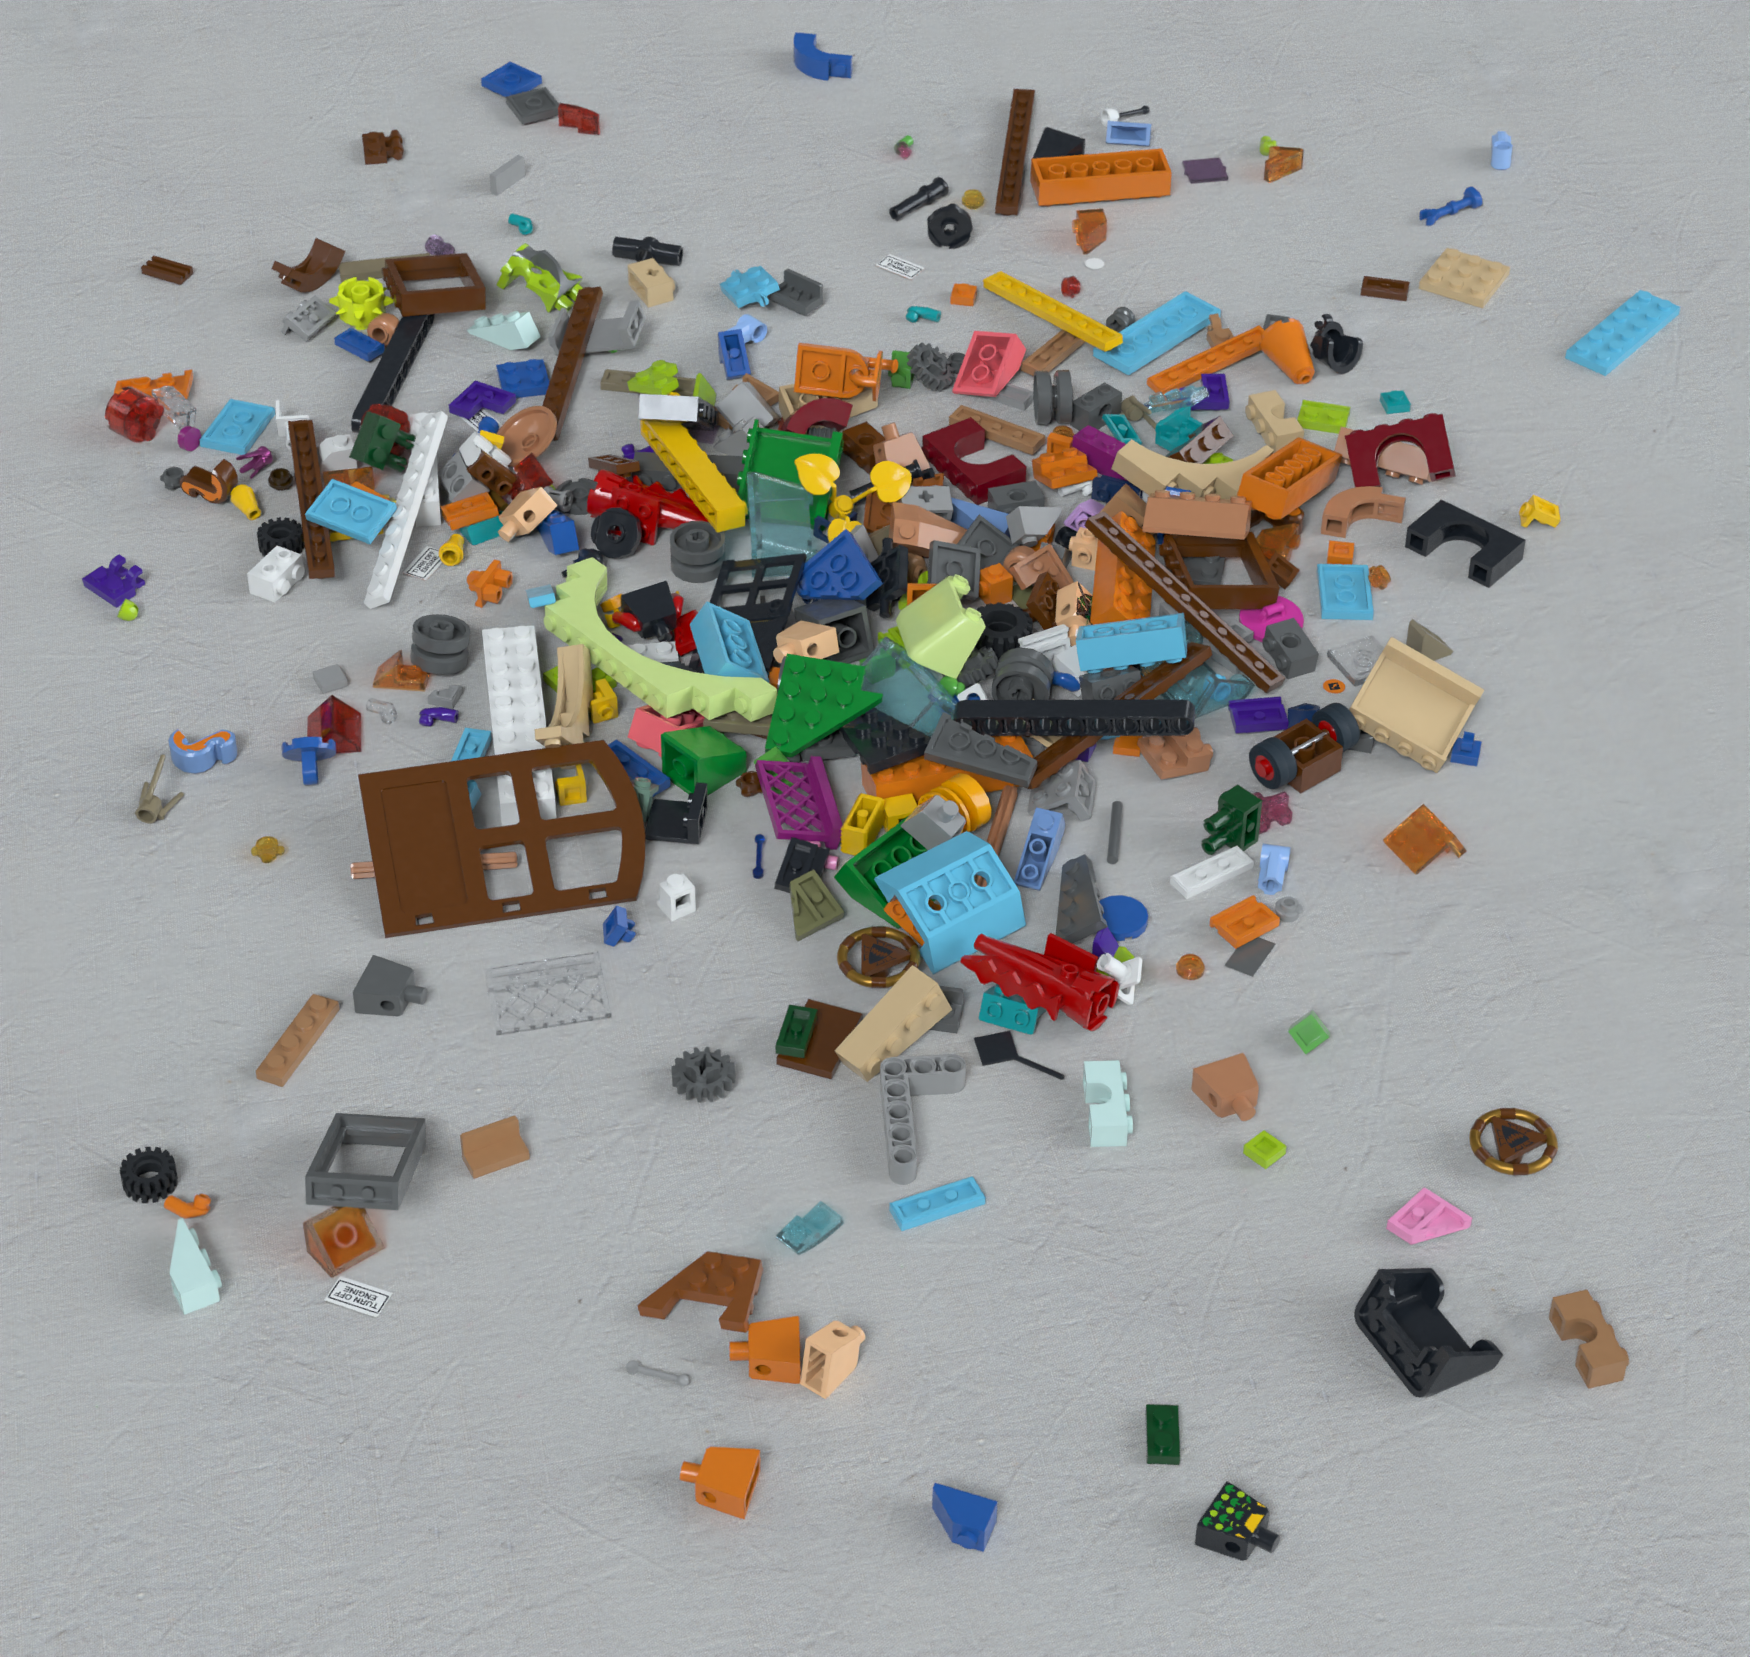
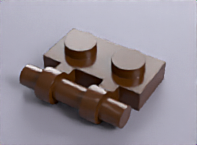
(379, 148)

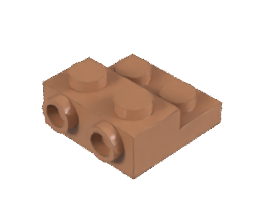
(1176, 754)

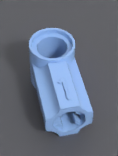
(1501, 151)
(751, 328)
(1273, 866)

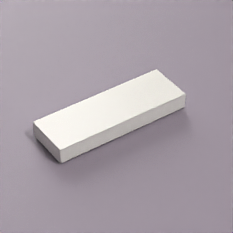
(1211, 872)

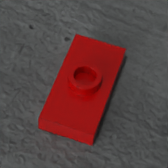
(683, 635)

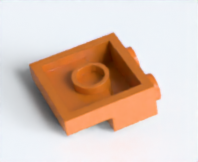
(1063, 468)

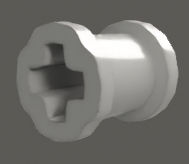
(562, 499)

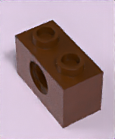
(859, 444)

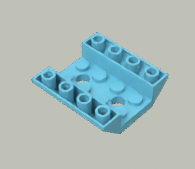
(966, 908)

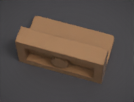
(493, 1147)

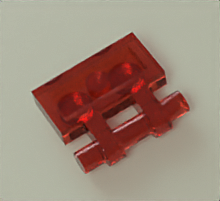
(529, 474)

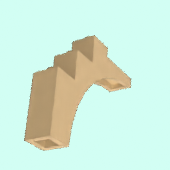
(1155, 472)
(573, 700)

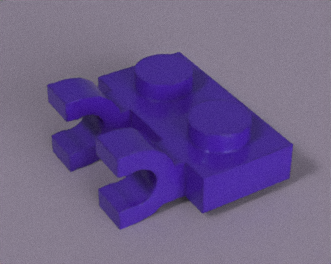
(108, 582)

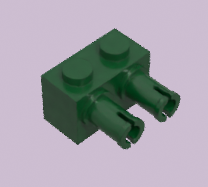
(376, 441)
(1234, 822)

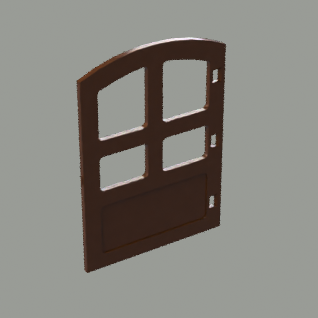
(430, 849)

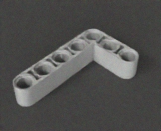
(912, 1077)

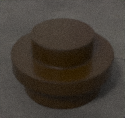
(280, 479)

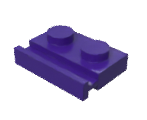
(1258, 715)

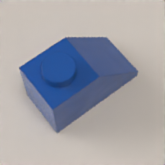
(964, 1516)

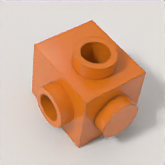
(995, 585)

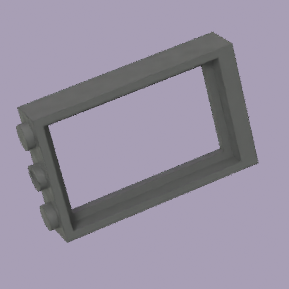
(360, 1189)

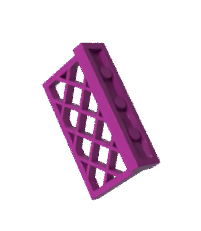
(819, 800)

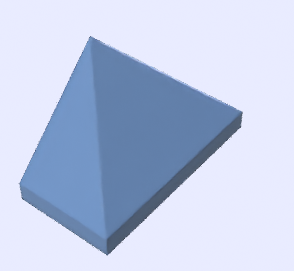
(1128, 133)

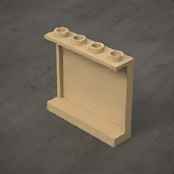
(1414, 704)

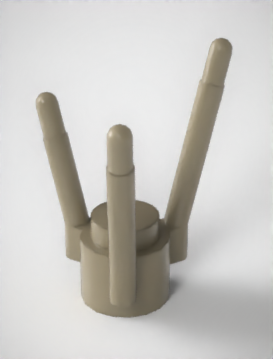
(1136, 410)
(150, 805)

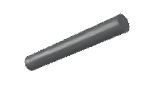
(1114, 833)

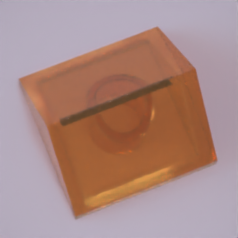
(341, 1238)

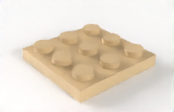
(1464, 277)

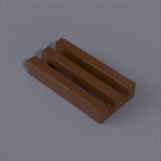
(167, 270)
(1385, 288)

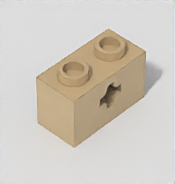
(650, 282)

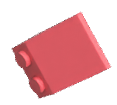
(989, 363)
(650, 724)

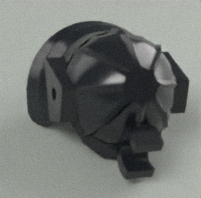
(1334, 347)

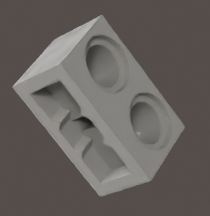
(458, 481)

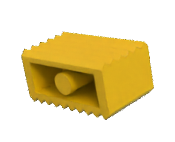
(862, 824)

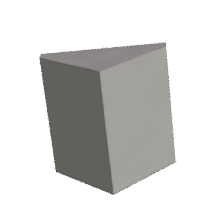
(746, 403)

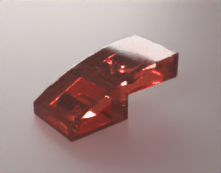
(579, 117)

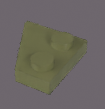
(812, 905)

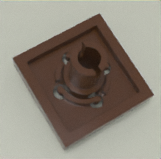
(1043, 601)

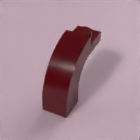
(822, 412)

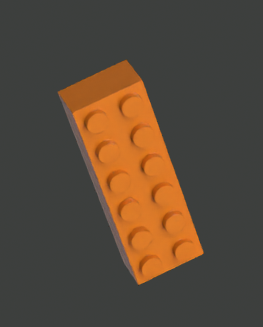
(1100, 177)
(1289, 477)
(1118, 590)
(921, 775)

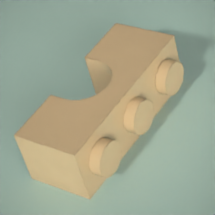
(1267, 415)

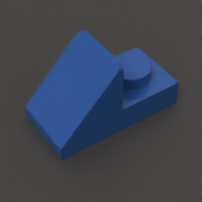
(733, 354)

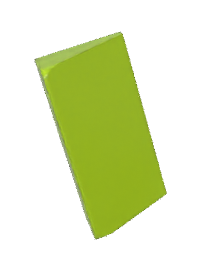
(704, 390)

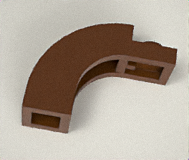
(314, 270)

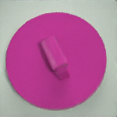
(1260, 618)

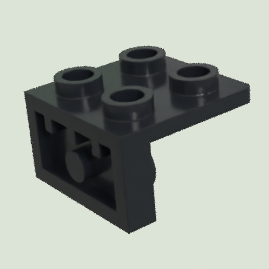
(679, 819)

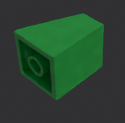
(701, 757)

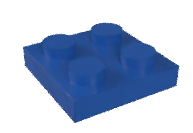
(511, 80)
(523, 378)

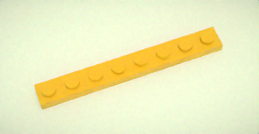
(1053, 311)

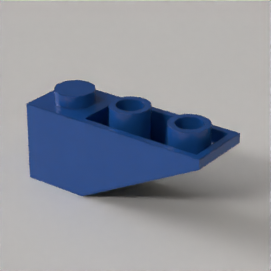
(558, 533)

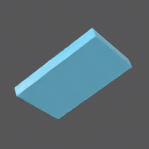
(237, 427)
(351, 511)
(1344, 592)

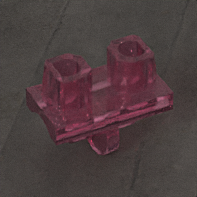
(1274, 809)

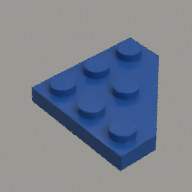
(838, 572)

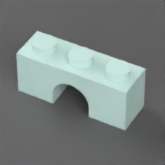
(1107, 1120)

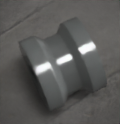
(1120, 319)

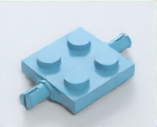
(749, 286)

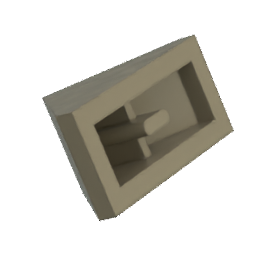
(1426, 642)

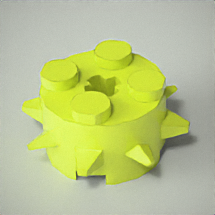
(360, 301)

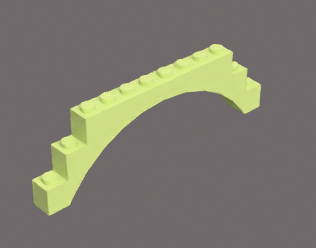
(661, 686)

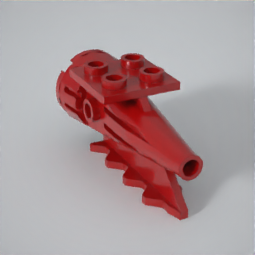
(650, 503)
(1056, 981)

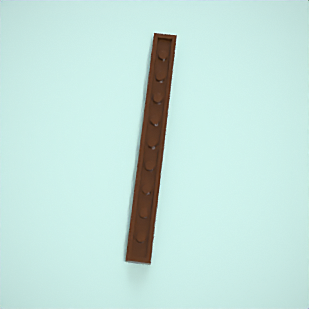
(1015, 152)
(572, 354)
(309, 487)
(1185, 602)
(1148, 687)

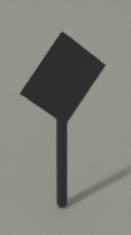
(1001, 1048)

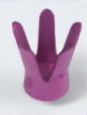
(261, 458)

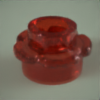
(1070, 286)

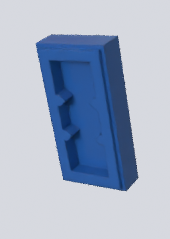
(359, 344)

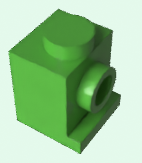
(902, 377)

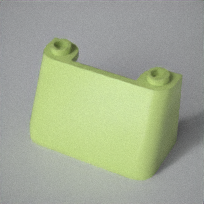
(939, 629)

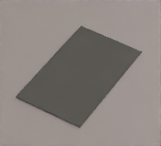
(1250, 956)

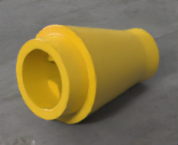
(245, 500)
(452, 550)

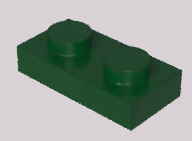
(796, 1031)
(1162, 1434)

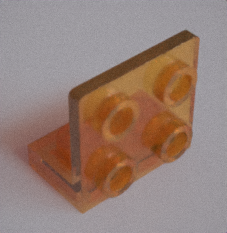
(1422, 840)

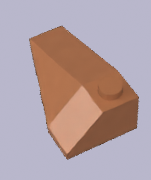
(918, 527)

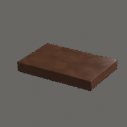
(829, 1032)

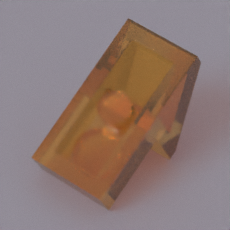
(1282, 162)
(396, 676)

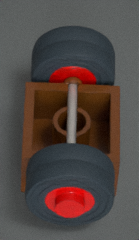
(1306, 751)

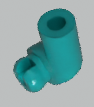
(523, 223)
(923, 312)

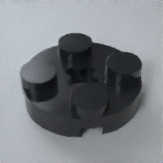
(949, 215)
(630, 533)

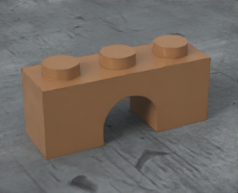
(1580, 1317)

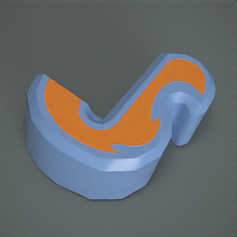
(202, 754)

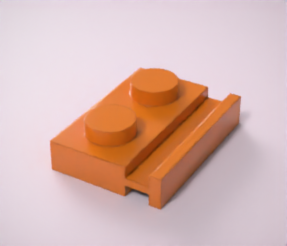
(469, 511)
(1244, 921)

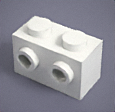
(275, 574)

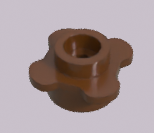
(749, 784)

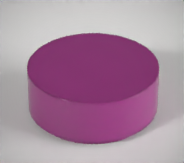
(189, 438)

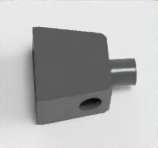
(386, 989)

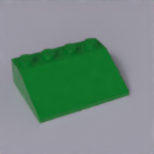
(877, 858)

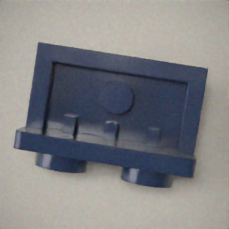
(1106, 487)

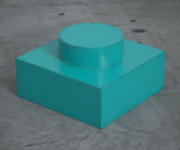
(1395, 402)

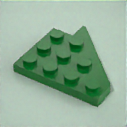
(816, 701)

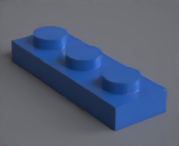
(638, 767)

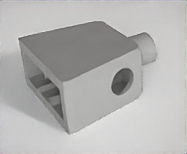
(934, 822)

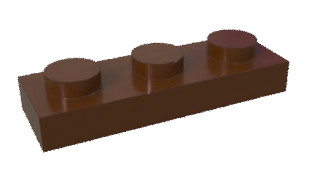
(615, 464)

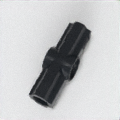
(647, 249)

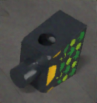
(1235, 1525)

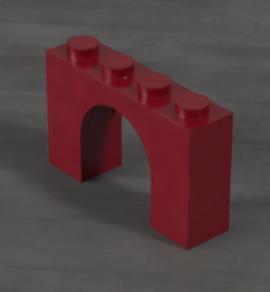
(1427, 433)
(947, 447)

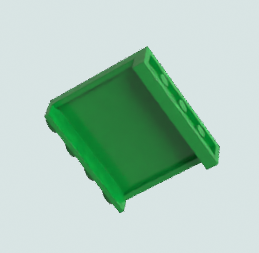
(774, 454)

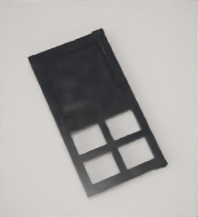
(765, 618)

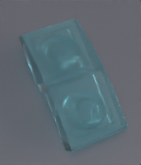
(812, 1229)

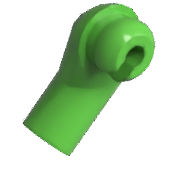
(952, 685)

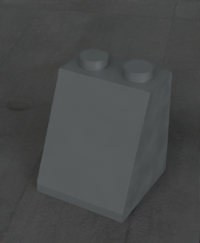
(850, 622)

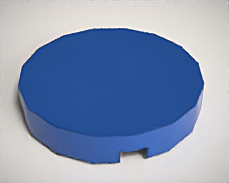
(1124, 916)

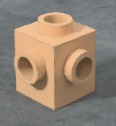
(1083, 549)

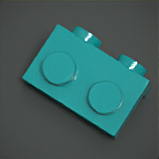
(1175, 428)
(1008, 1011)

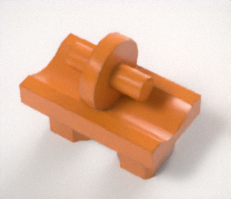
(489, 583)

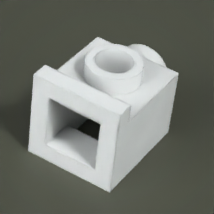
(673, 890)

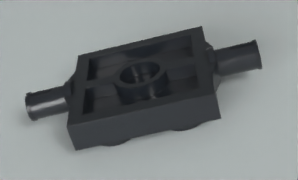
(892, 570)

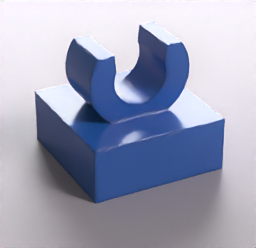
(1466, 750)
(618, 927)

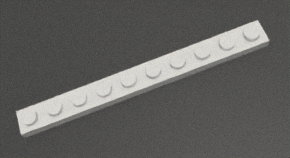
(407, 504)

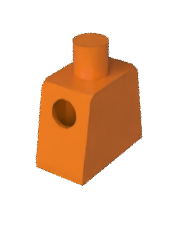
(771, 1350)
(724, 1479)

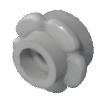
(1288, 909)

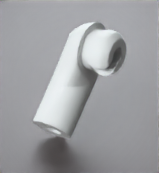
(1086, 488)

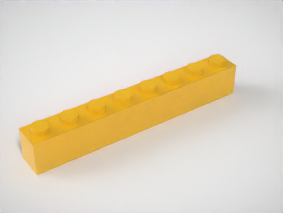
(696, 474)

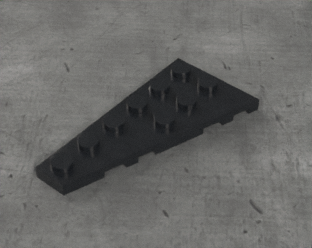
(883, 740)

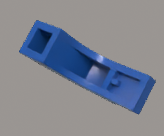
(819, 63)

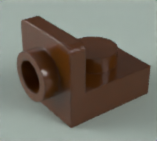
(1282, 569)

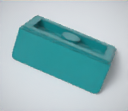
(1121, 428)
(482, 530)

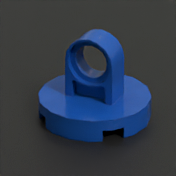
(309, 751)

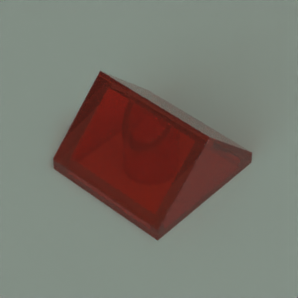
(337, 722)

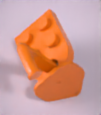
(838, 371)

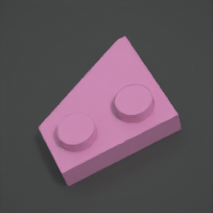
(1427, 1218)

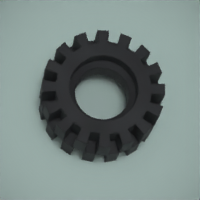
(280, 533)
(148, 1162)

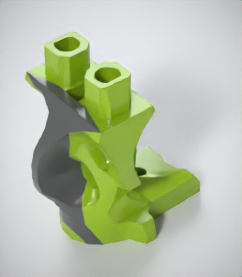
(551, 285)

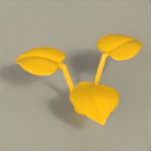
(820, 471)

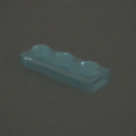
(1176, 399)

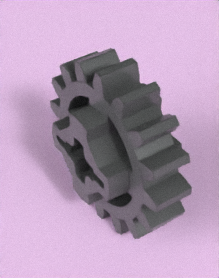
(930, 366)
(978, 666)
(703, 1074)

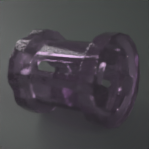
(437, 246)

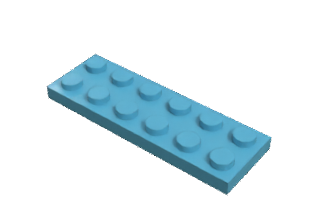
(1158, 332)
(1622, 332)

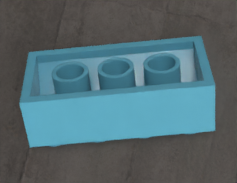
(1131, 642)
(726, 644)

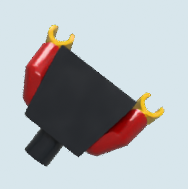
(649, 611)

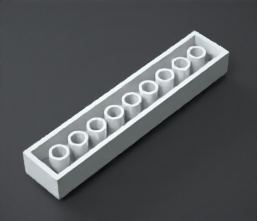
(516, 710)

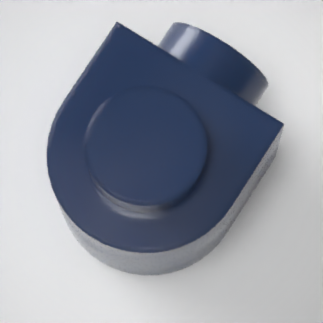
(1301, 712)

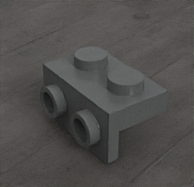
(798, 293)

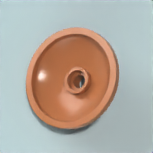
(528, 432)

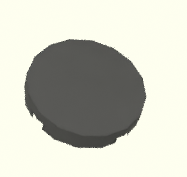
(580, 494)

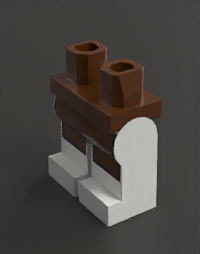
(488, 464)

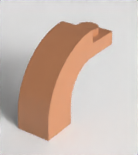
(1360, 504)

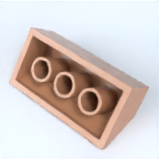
(1395, 459)
(1197, 515)

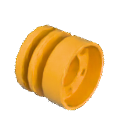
(969, 797)

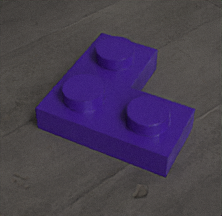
(1218, 393)
(481, 396)

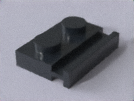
(800, 859)

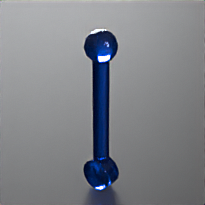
(758, 872)

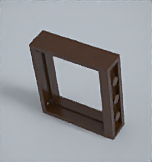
(434, 301)
(1255, 596)

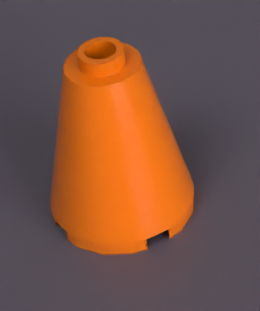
(1289, 349)

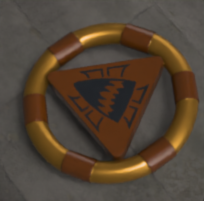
(878, 956)
(1514, 1141)

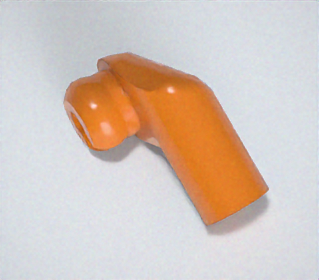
(188, 1210)

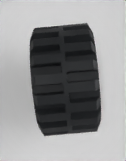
(1003, 627)

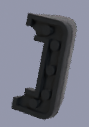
(1414, 1336)

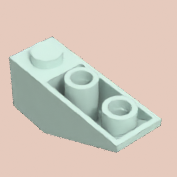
(508, 331)
(190, 1273)

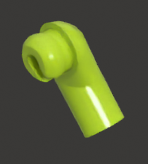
(1265, 144)

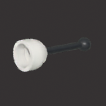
(1112, 115)

